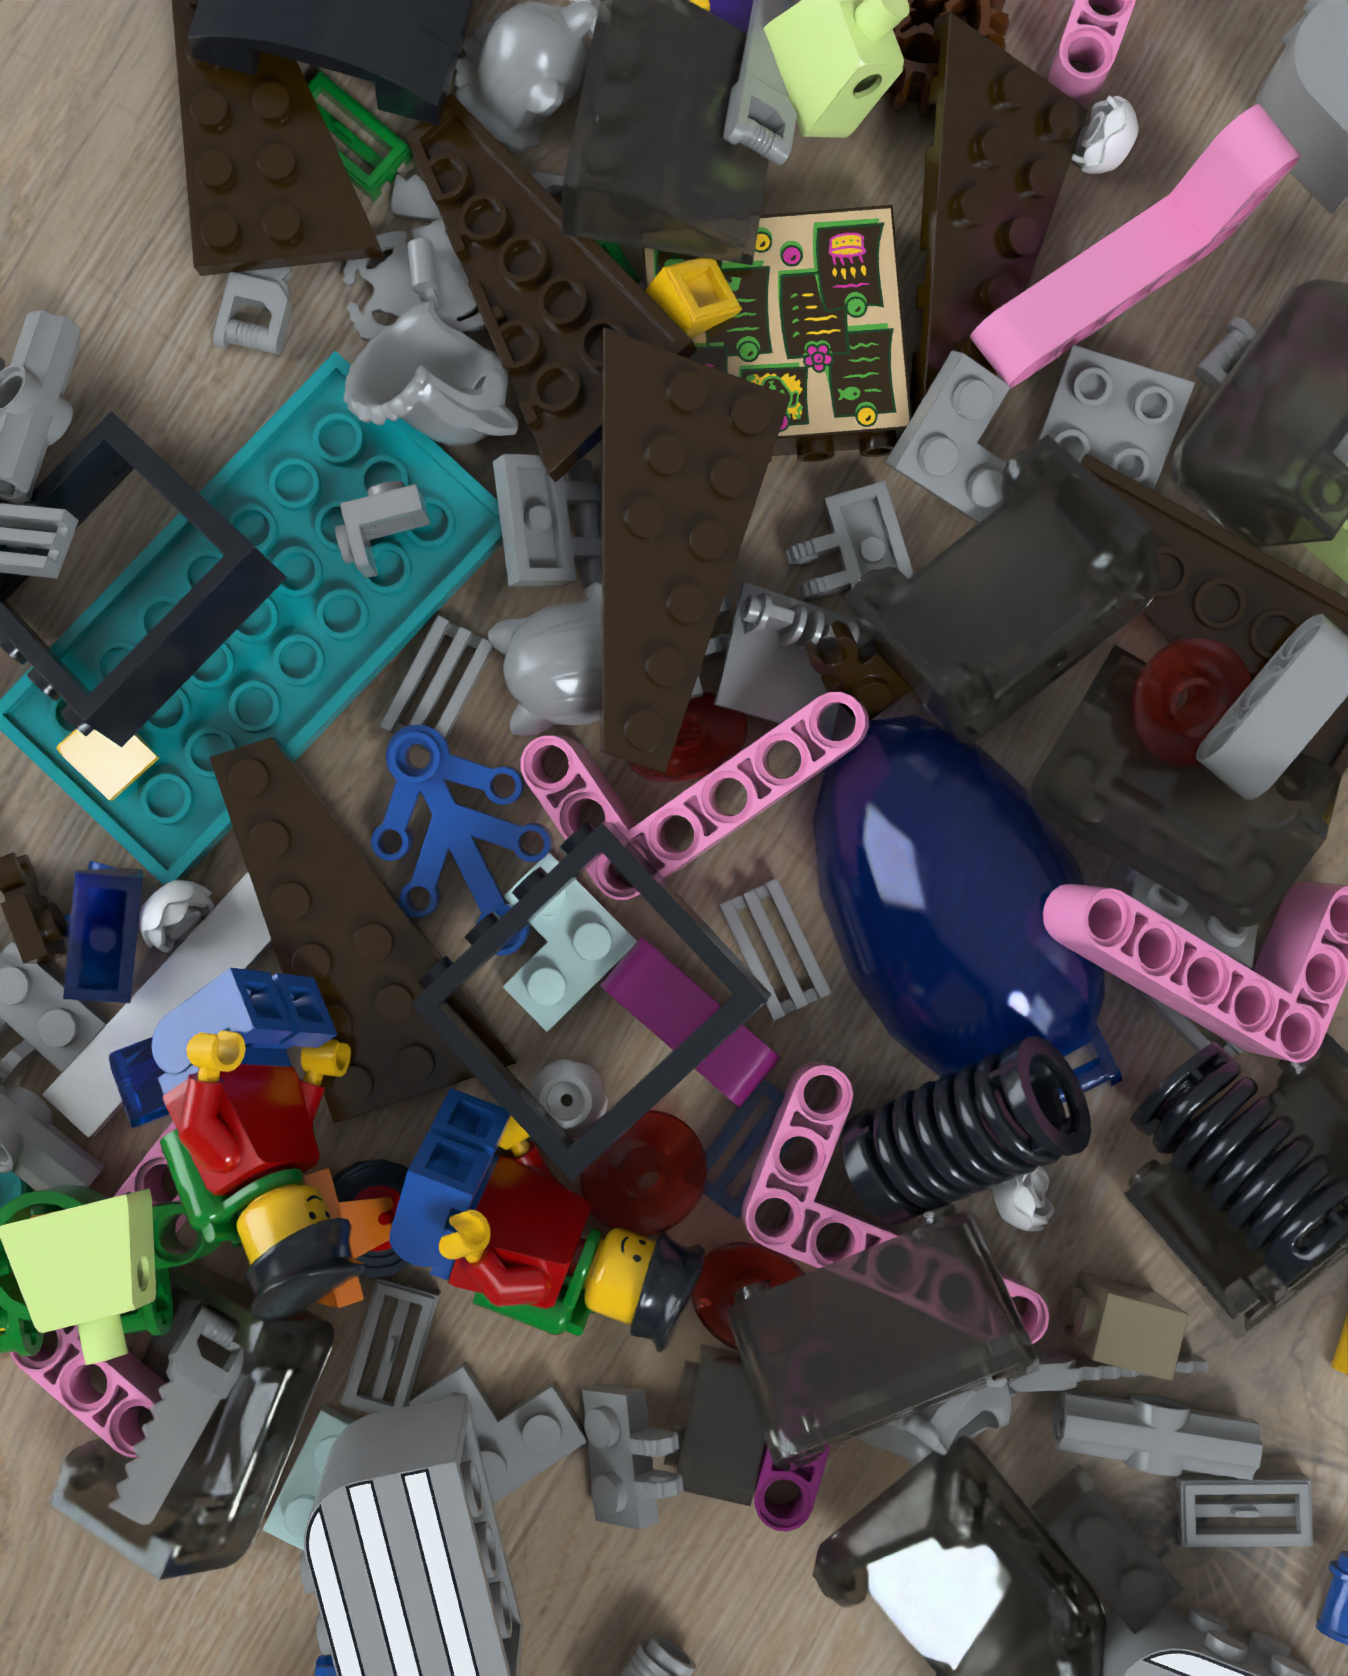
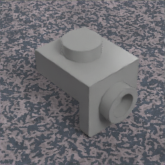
(385, 511)

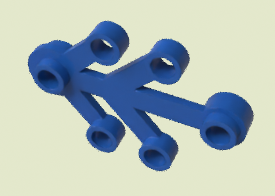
(451, 823)

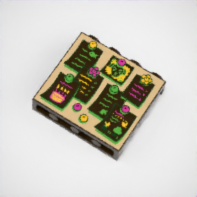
(817, 326)

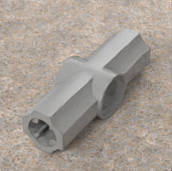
(33, 401)
(36, 1147)
(1156, 1434)

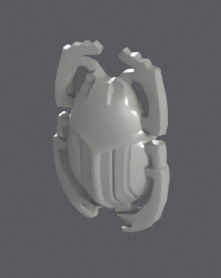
(414, 274)

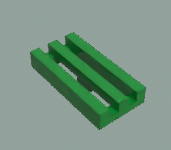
(383, 169)

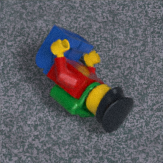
(250, 1130)
(518, 1231)

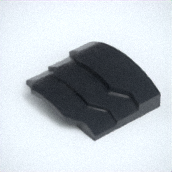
(396, 44)

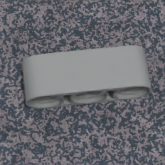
(1279, 709)

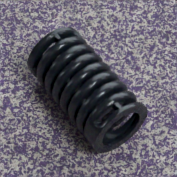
(966, 1132)
(1239, 1179)

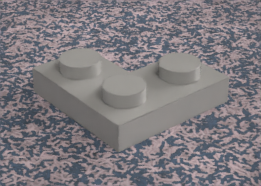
(942, 438)
(521, 1439)

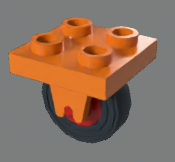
(368, 1198)

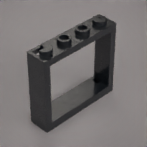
(183, 636)
(495, 932)

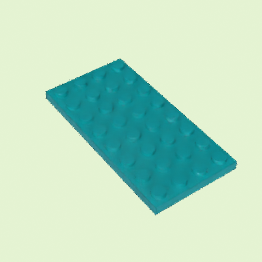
(301, 649)

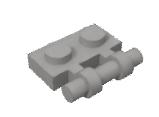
(538, 526)

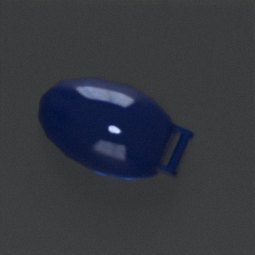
(940, 899)

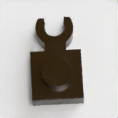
(858, 672)
(32, 920)

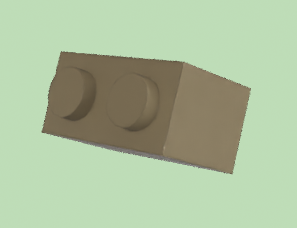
(1124, 1325)

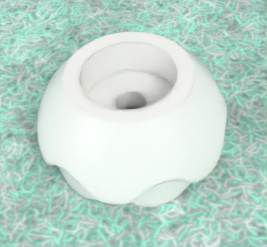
(1107, 136)
(173, 913)
(581, 1083)
(1024, 1200)

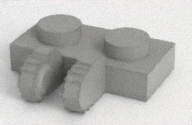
(863, 536)
(36, 1010)
(622, 1455)

